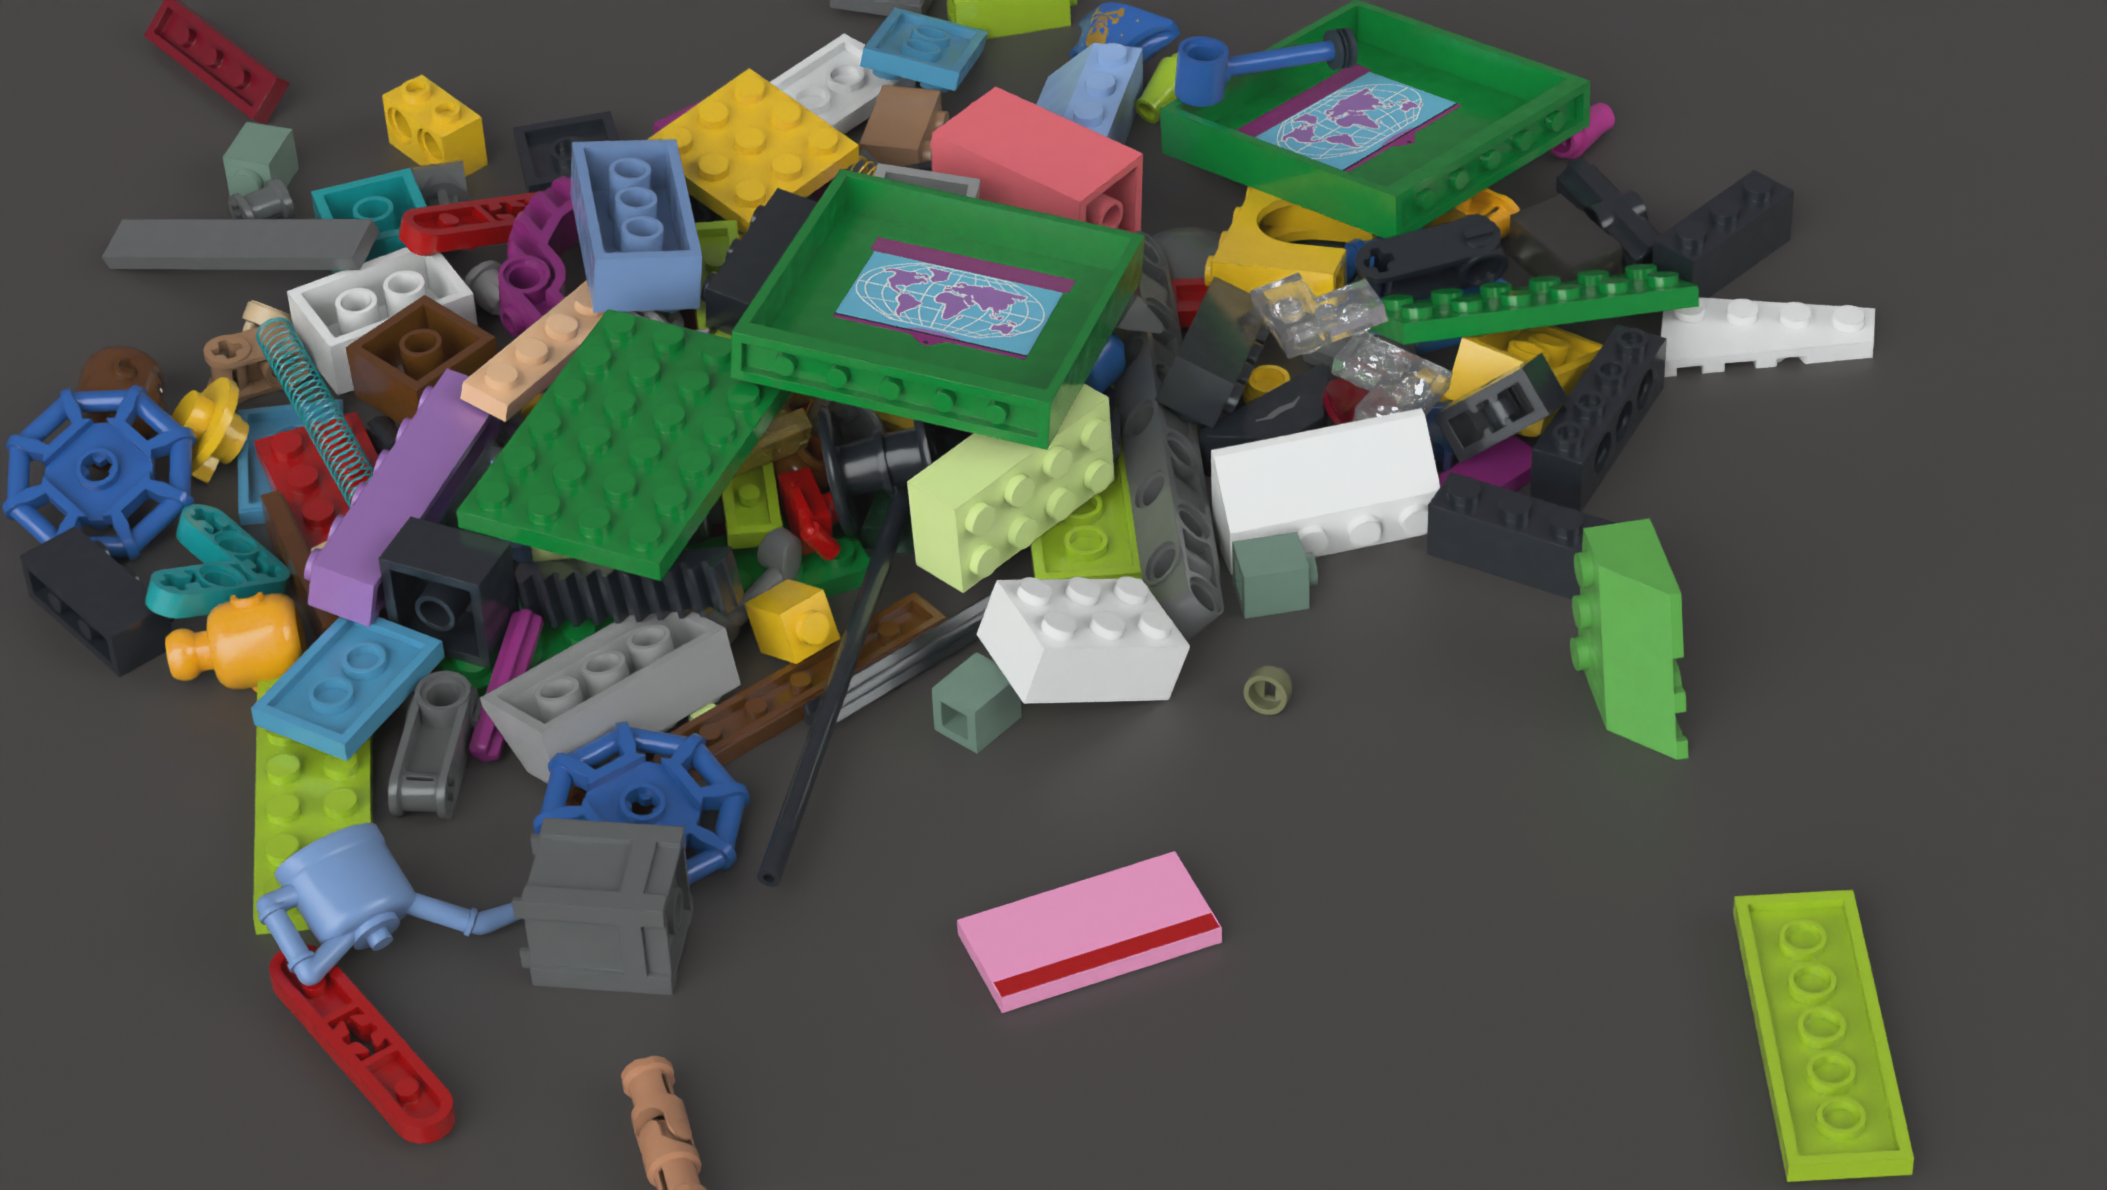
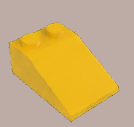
(1492, 354)

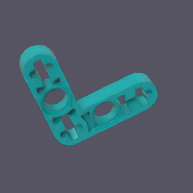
(231, 566)

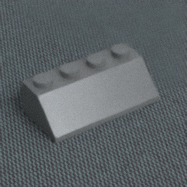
(623, 673)

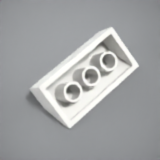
(1328, 484)

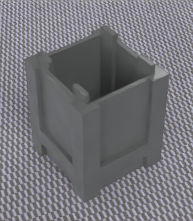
(606, 906)

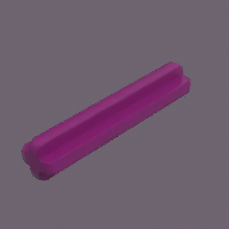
(512, 661)

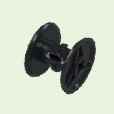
(872, 462)

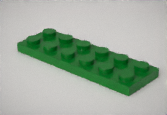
(1540, 304)

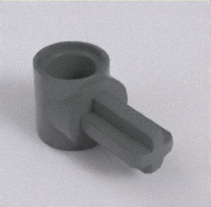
(442, 183)

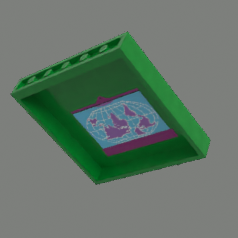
(1386, 140)
(939, 308)

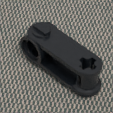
(1434, 258)

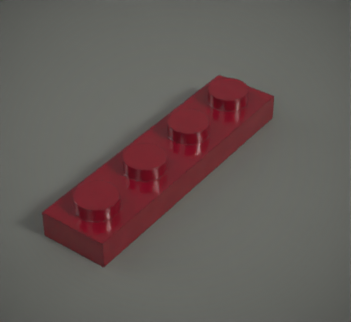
(217, 60)

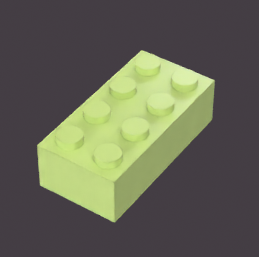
(1001, 495)

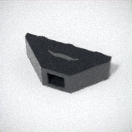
(1281, 412)

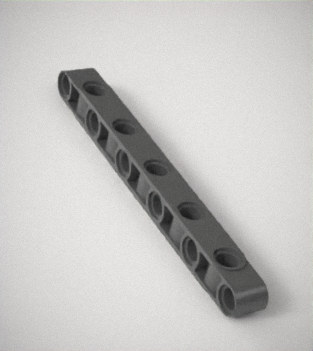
(1166, 466)

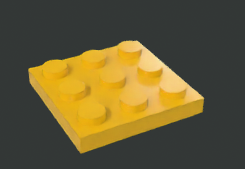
(750, 143)

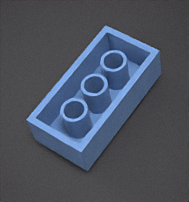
(635, 226)

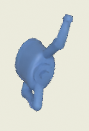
(355, 898)

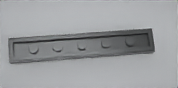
(241, 244)

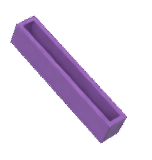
(413, 479)

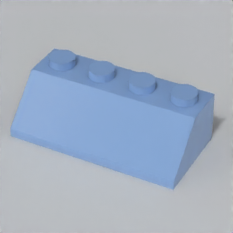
(1098, 89)

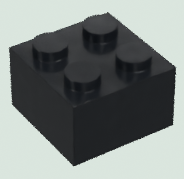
(451, 588)

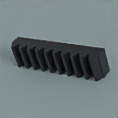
(584, 590)

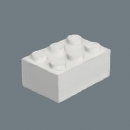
(353, 302)
(1082, 640)

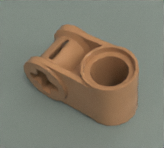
(247, 363)

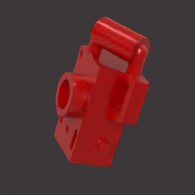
(809, 513)

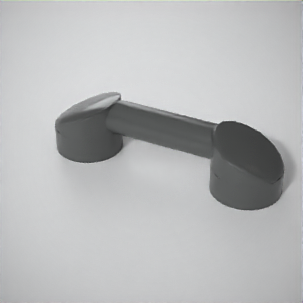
(782, 557)

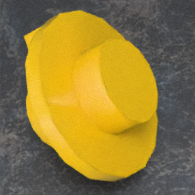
(215, 425)

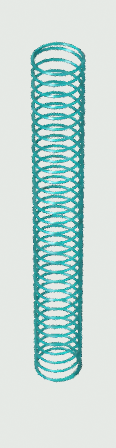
(299, 412)

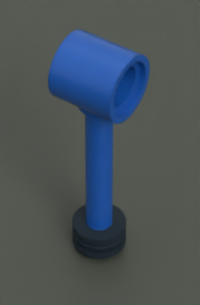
(1206, 68)

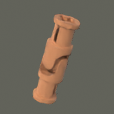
(661, 1125)

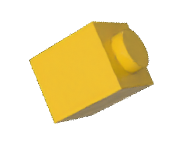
(792, 621)

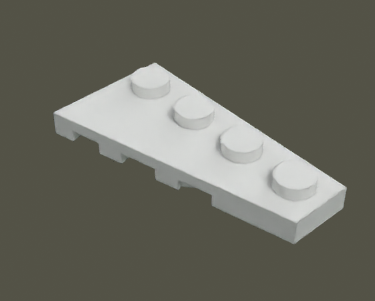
(1764, 333)

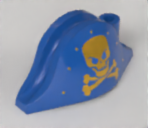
(1126, 26)

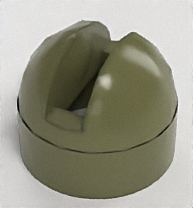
(1258, 685)

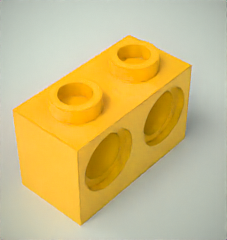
(434, 126)

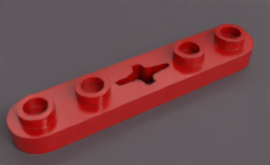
(461, 224)
(393, 1077)

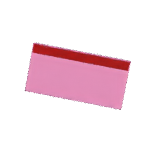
(1089, 931)

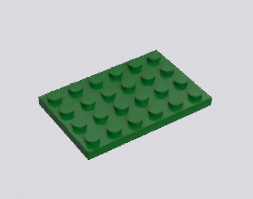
(625, 448)

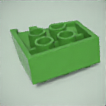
(1631, 634)

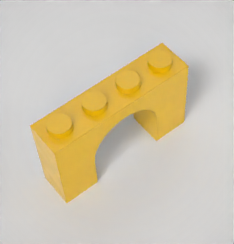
(1258, 249)

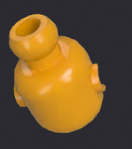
(243, 642)

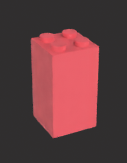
(1041, 162)

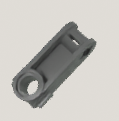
(434, 745)

